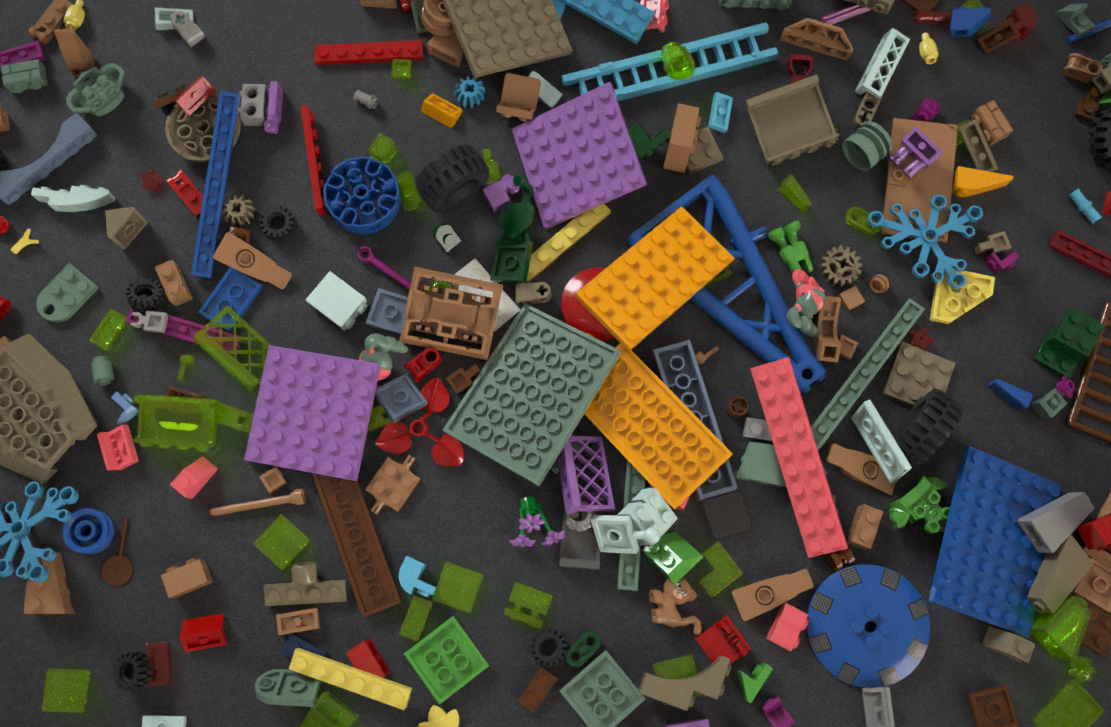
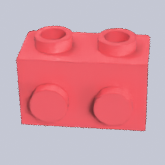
(117, 448)

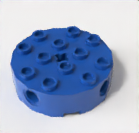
(367, 178)

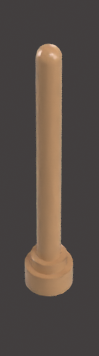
(296, 497)

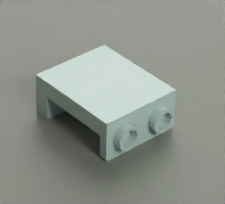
(337, 301)

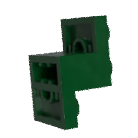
(642, 141)
(1068, 342)

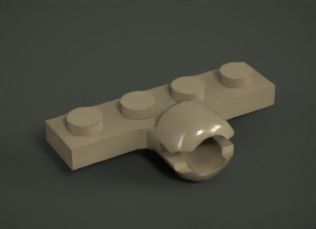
(305, 588)

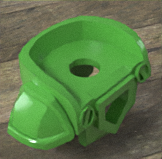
(919, 504)

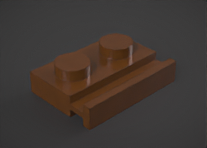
(165, 99)

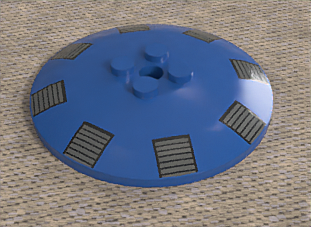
(839, 619)

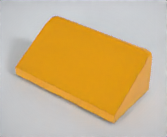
(441, 110)

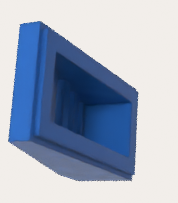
(1015, 396)

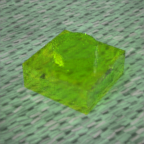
(401, 69)

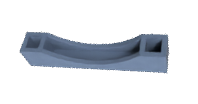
(72, 136)

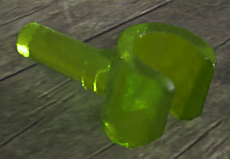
(184, 361)

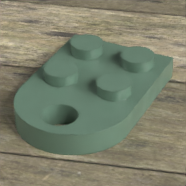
(66, 293)
(287, 688)

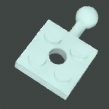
(627, 539)

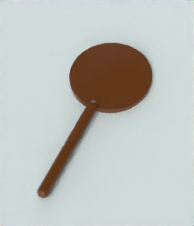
(118, 568)

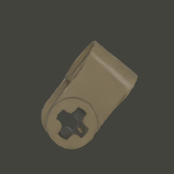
(530, 293)

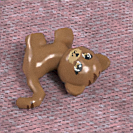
(666, 611)

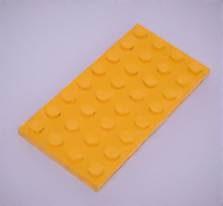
(654, 278)
(655, 430)

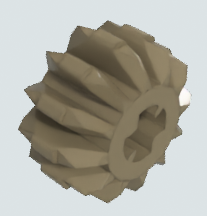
(230, 212)

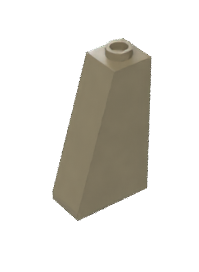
(1058, 576)

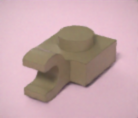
(995, 243)

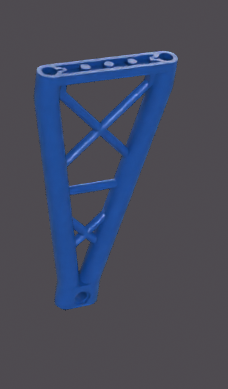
(775, 305)

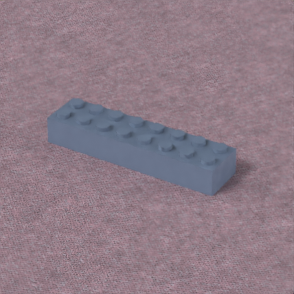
(681, 374)

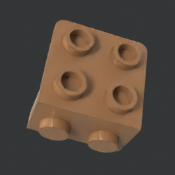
(519, 97)

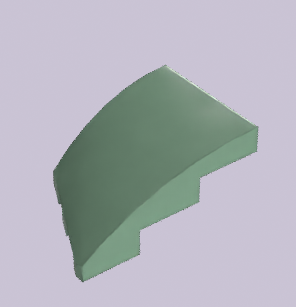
(761, 465)

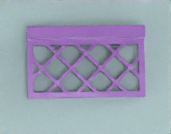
(569, 479)

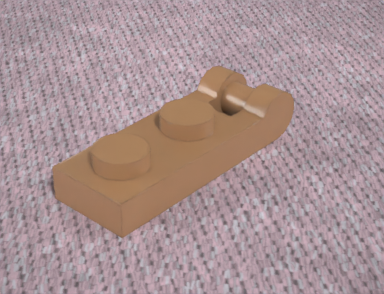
(49, 21)

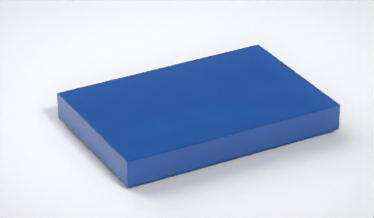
(233, 290)

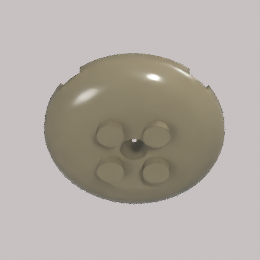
(186, 132)

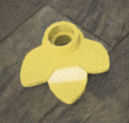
(438, 718)

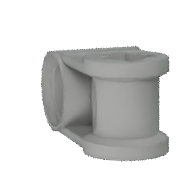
(189, 31)

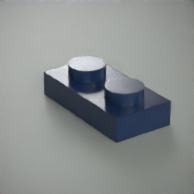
(296, 642)

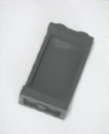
(580, 548)

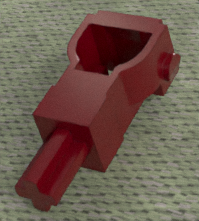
(799, 59)

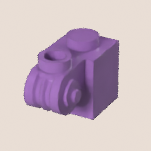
(496, 192)

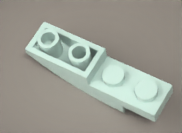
(75, 200)

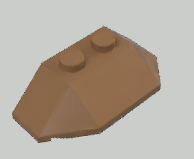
(819, 38)

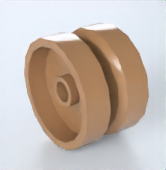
(436, 19)

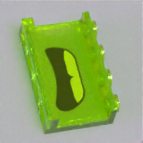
(176, 421)

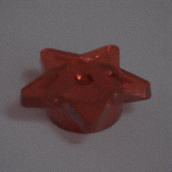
(151, 184)
(916, 341)

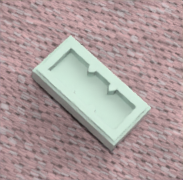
(164, 721)

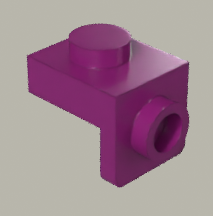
(926, 111)
(997, 265)
(776, 713)

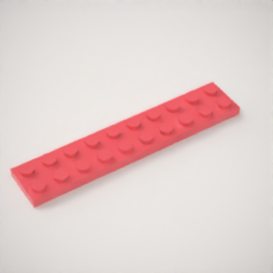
(799, 458)

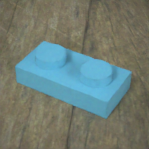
(720, 112)

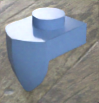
(126, 403)

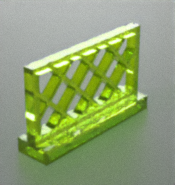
(223, 357)

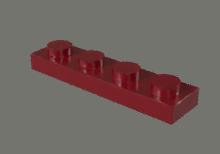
(1081, 252)

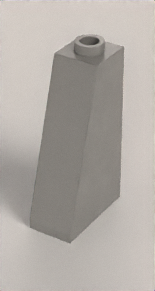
(1055, 521)

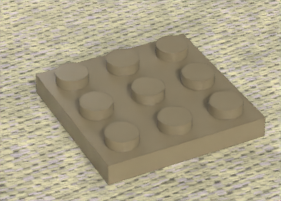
(916, 374)

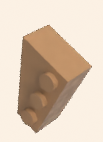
(682, 137)
(50, 595)

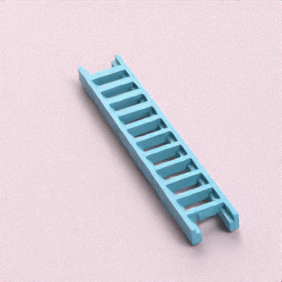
(705, 71)

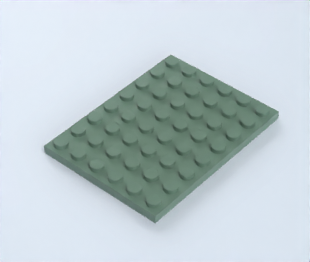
(532, 393)

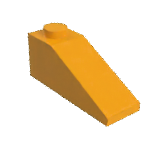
(973, 181)

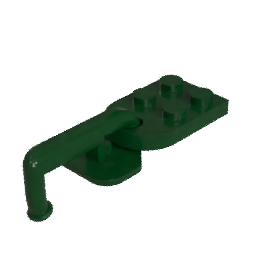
(515, 244)

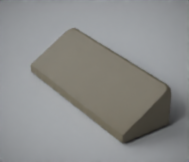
(978, 146)

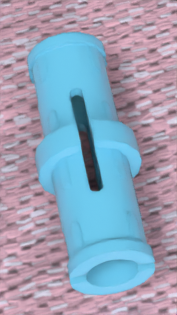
(1085, 206)

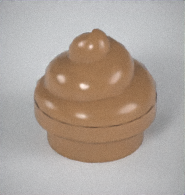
(879, 283)

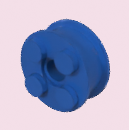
(101, 533)

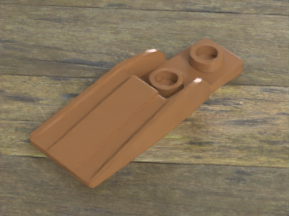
(250, 261)
(860, 467)
(770, 593)

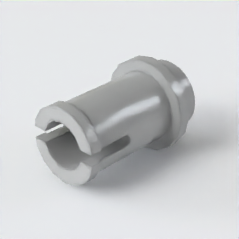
(368, 100)

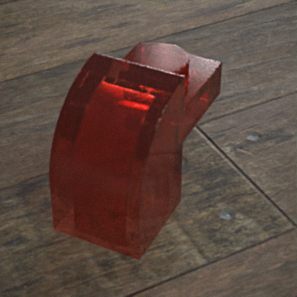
(1024, 18)

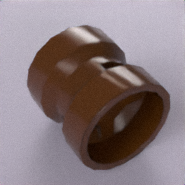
(739, 404)
(841, 559)

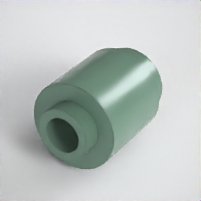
(102, 370)

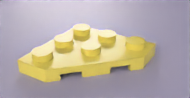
(951, 303)

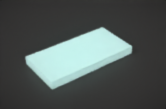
(880, 442)

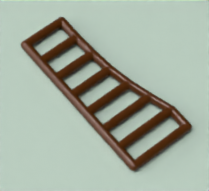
(1083, 389)

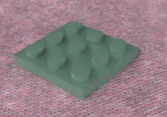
(602, 693)

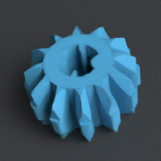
(469, 92)

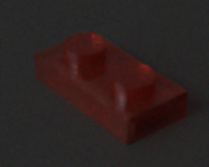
(161, 660)

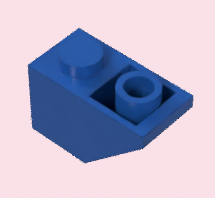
(968, 21)

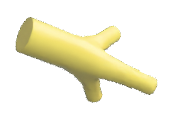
(24, 241)

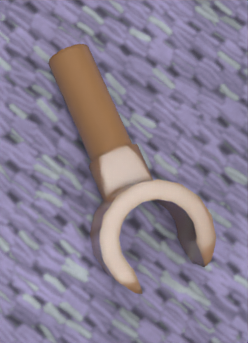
(701, 358)

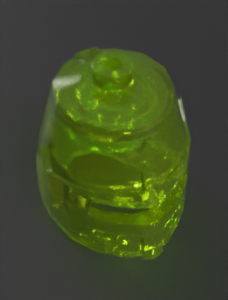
(675, 59)

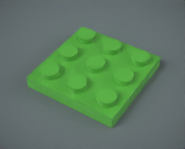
(446, 659)

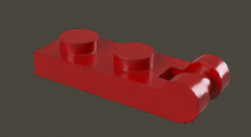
(187, 192)

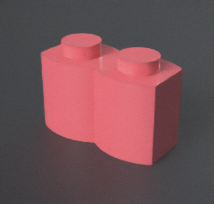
(787, 627)

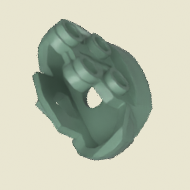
(99, 93)

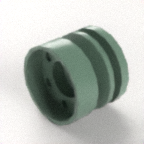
(867, 146)

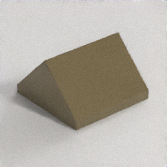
(124, 225)

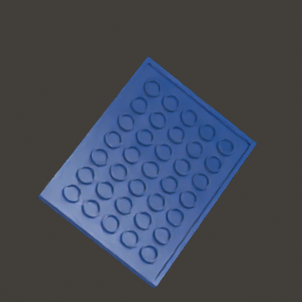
(984, 553)

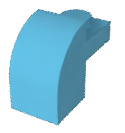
(409, 577)

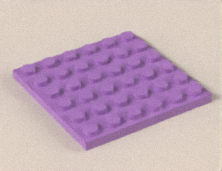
(579, 156)
(312, 412)

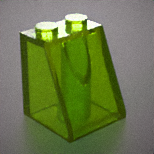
(1064, 630)

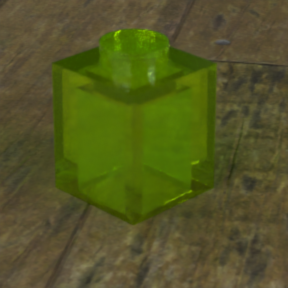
(382, 149)

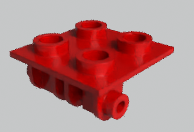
(723, 640)

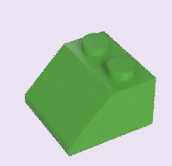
(672, 556)

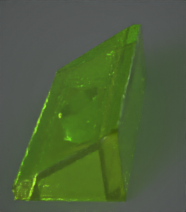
(409, 195)

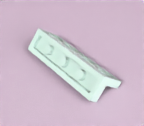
(877, 61)

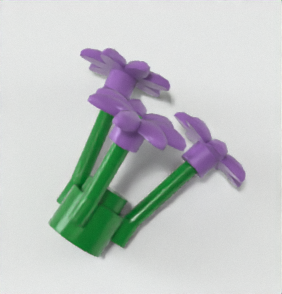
(529, 509)

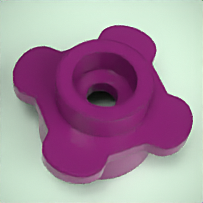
(1065, 387)

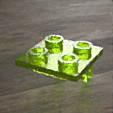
(65, 690)

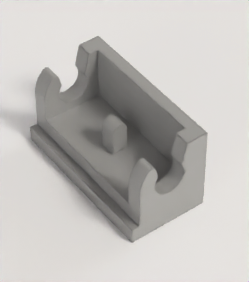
(878, 707)

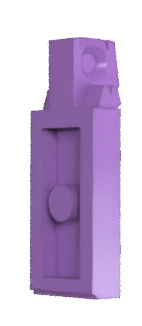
(274, 107)

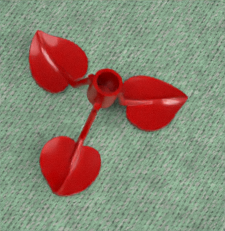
(396, 438)

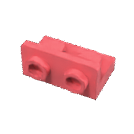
(659, 7)

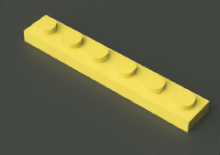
(565, 239)
(350, 678)

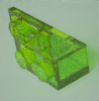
(330, 712)

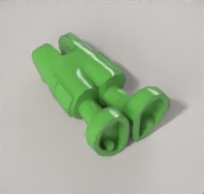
(796, 251)

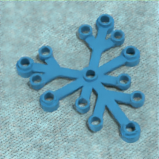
(906, 229)
(22, 525)

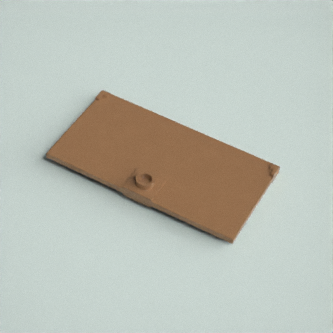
(926, 183)

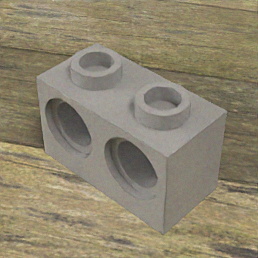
(255, 104)

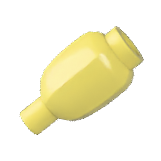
(74, 15)
(928, 49)

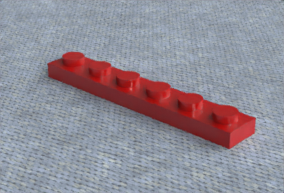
(368, 52)
(313, 152)

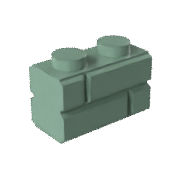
(24, 76)

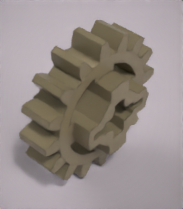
(849, 266)

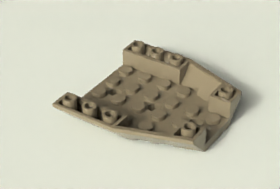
(50, 406)

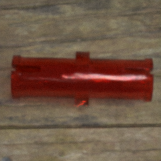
(933, 17)

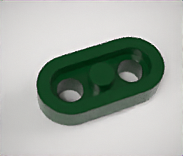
(584, 650)

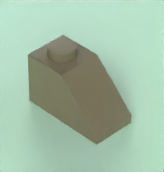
(1008, 644)

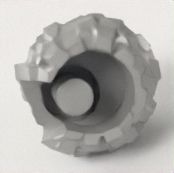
(580, 519)

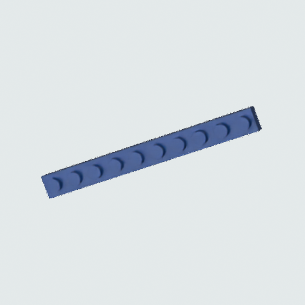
(215, 184)

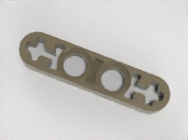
(868, 98)

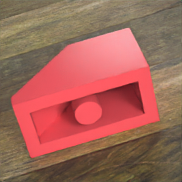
(194, 477)

